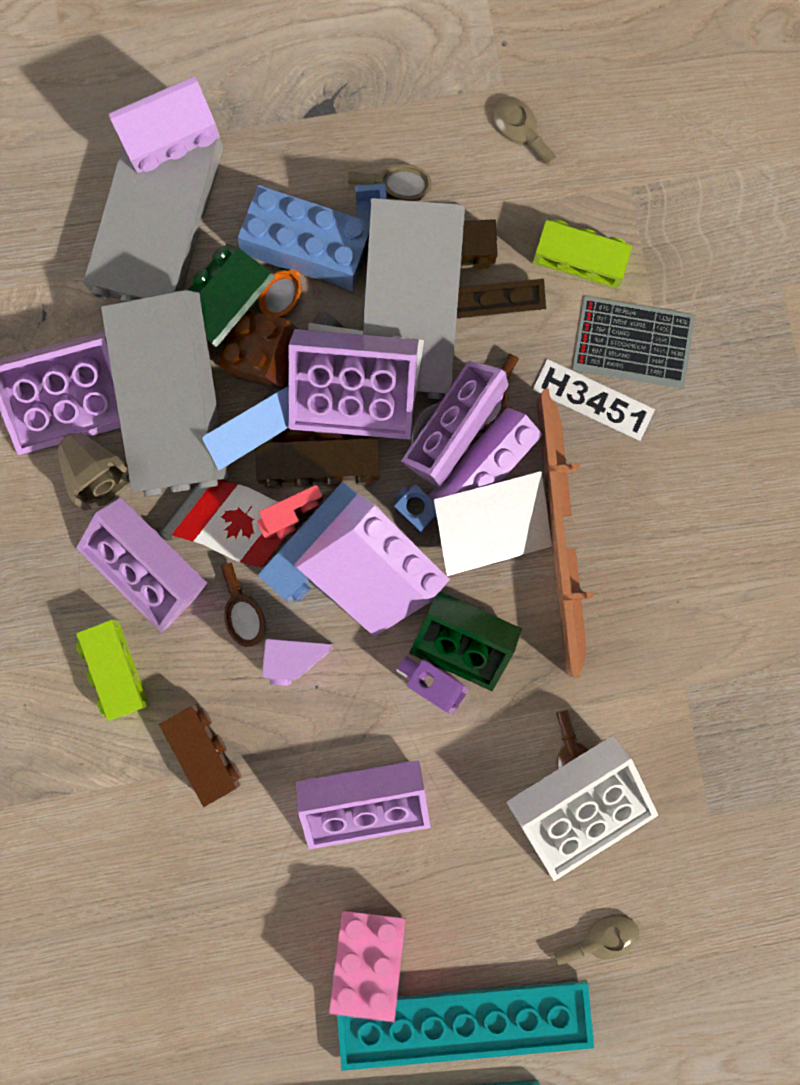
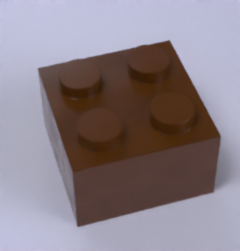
(259, 350)

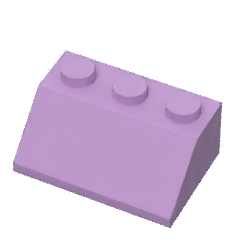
(165, 125)

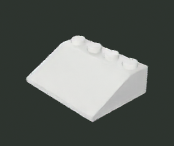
(583, 807)

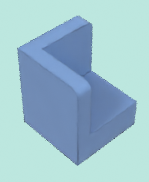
(363, 197)

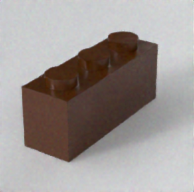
(201, 754)

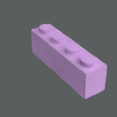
(491, 454)

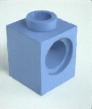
(420, 521)

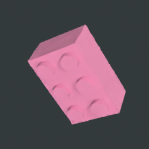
(367, 966)

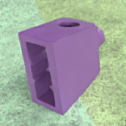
(444, 691)

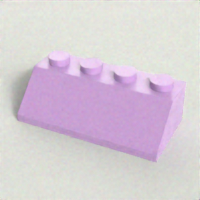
(456, 422)
(140, 564)
(362, 804)

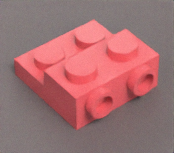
(282, 517)

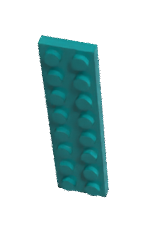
(471, 1026)

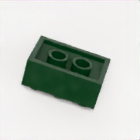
(228, 289)
(466, 641)

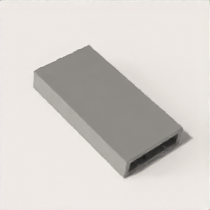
(151, 226)
(416, 281)
(163, 391)

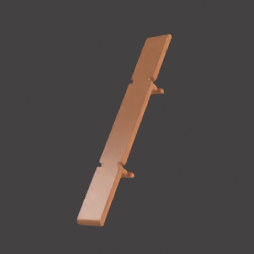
(564, 559)

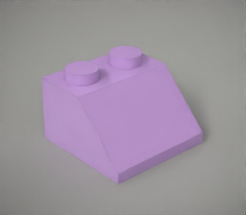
(291, 659)

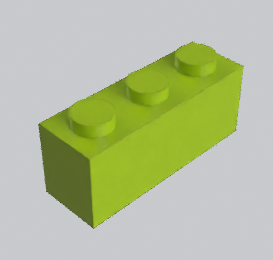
(582, 253)
(111, 670)

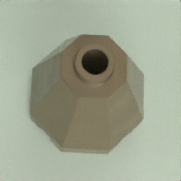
(90, 471)

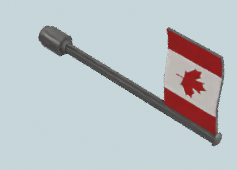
(228, 513)

